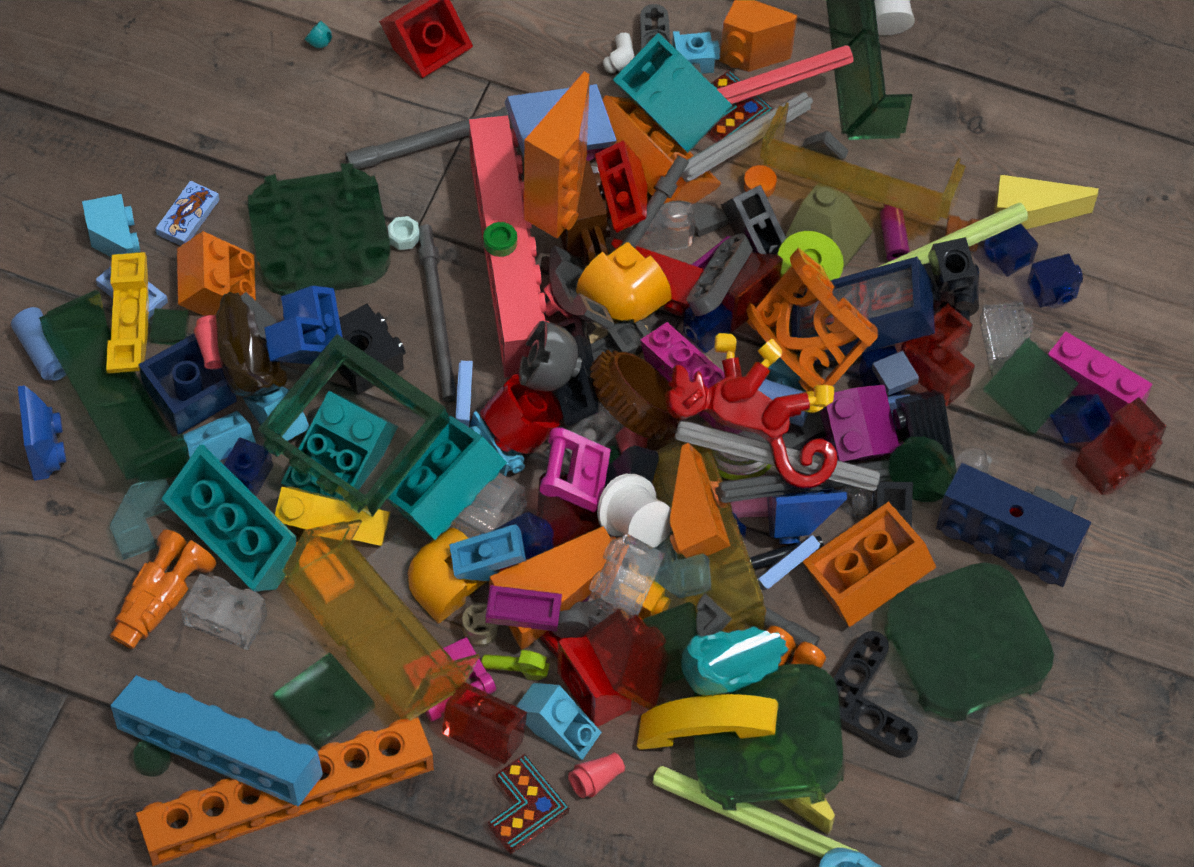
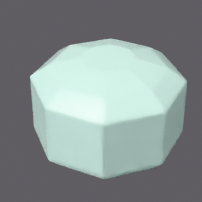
(403, 233)

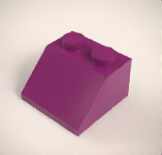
(860, 424)

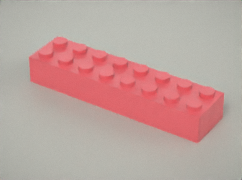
(500, 198)

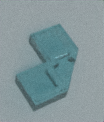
(129, 522)
(682, 576)

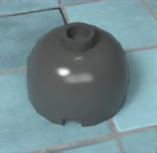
(550, 359)

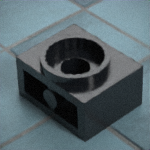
(369, 332)

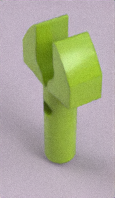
(529, 663)

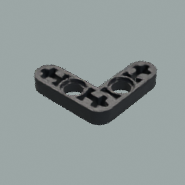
(856, 705)

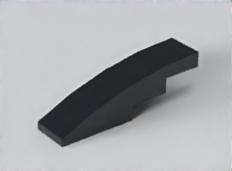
(578, 395)

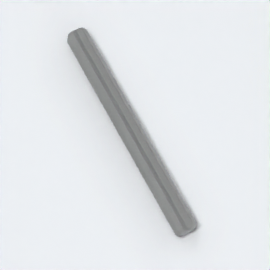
(742, 138)
(761, 452)

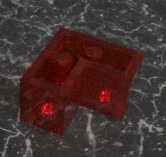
(938, 355)
(1124, 449)

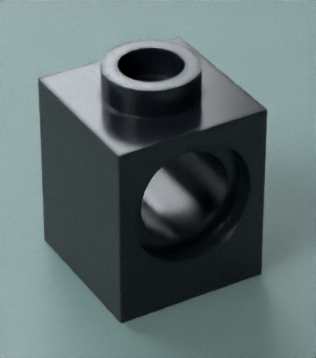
(957, 253)

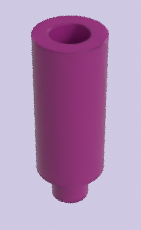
(894, 232)

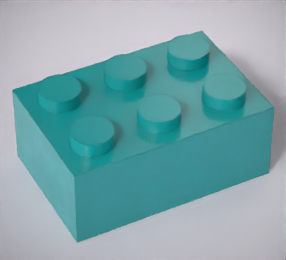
(446, 478)

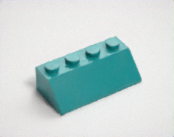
(231, 521)

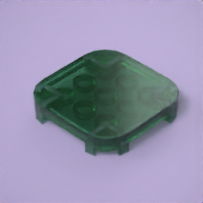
(319, 231)
(969, 640)
(796, 762)

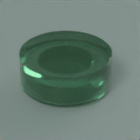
(151, 759)

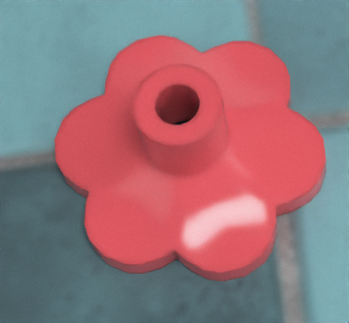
(552, 305)

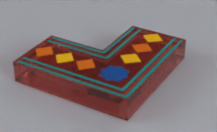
(741, 112)
(535, 805)

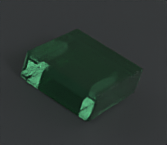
(169, 326)

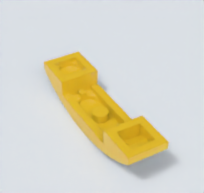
(129, 312)
(707, 714)

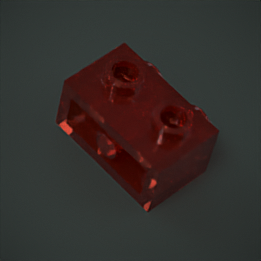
(484, 722)

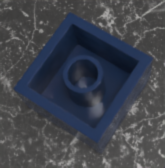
(183, 385)

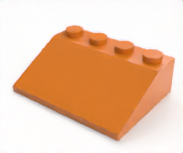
(556, 161)

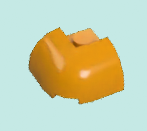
(625, 283)
(433, 577)

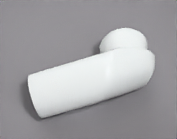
(621, 56)

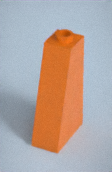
(560, 570)

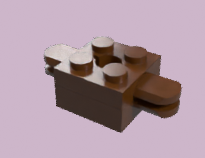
(591, 228)

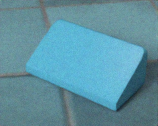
(220, 435)

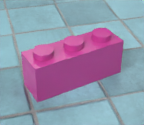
(1098, 374)

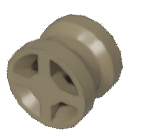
(474, 618)

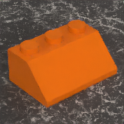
(869, 564)

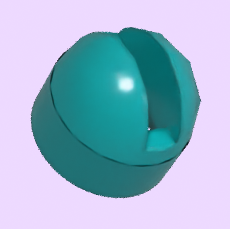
(319, 35)

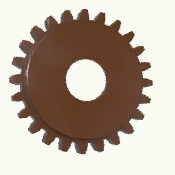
(633, 394)

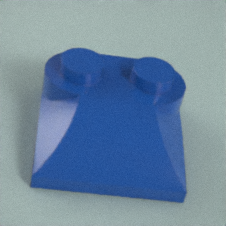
(40, 433)

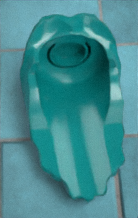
(731, 660)

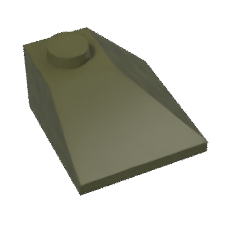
(835, 216)

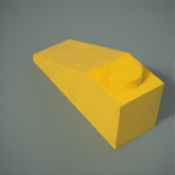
(313, 510)

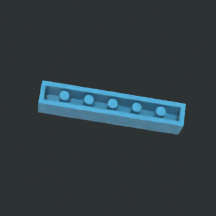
(217, 740)

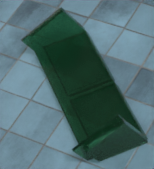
(860, 86)
(113, 400)

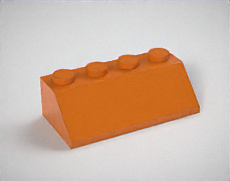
(654, 149)

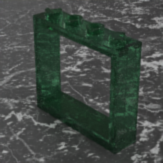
(307, 387)

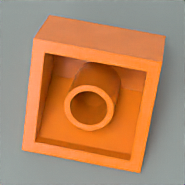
(756, 35)

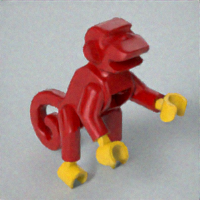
(743, 407)

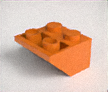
(209, 270)

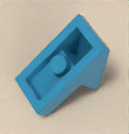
(487, 553)

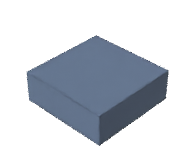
(895, 373)

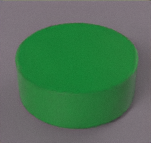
(500, 239)

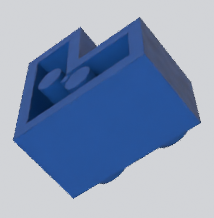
(307, 327)

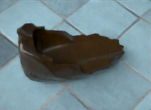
(243, 352)

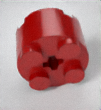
(521, 416)

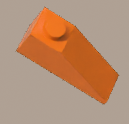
(694, 509)

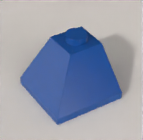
(801, 513)

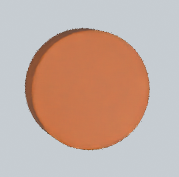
(761, 176)

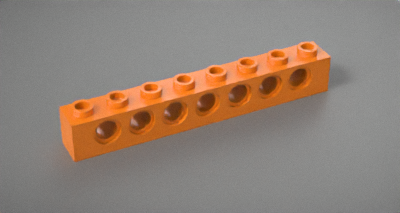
(240, 819)

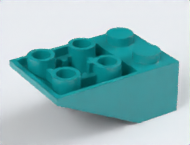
(672, 92)
(345, 442)

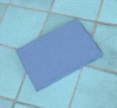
(530, 108)

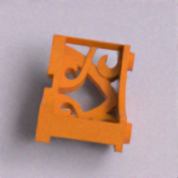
(772, 319)

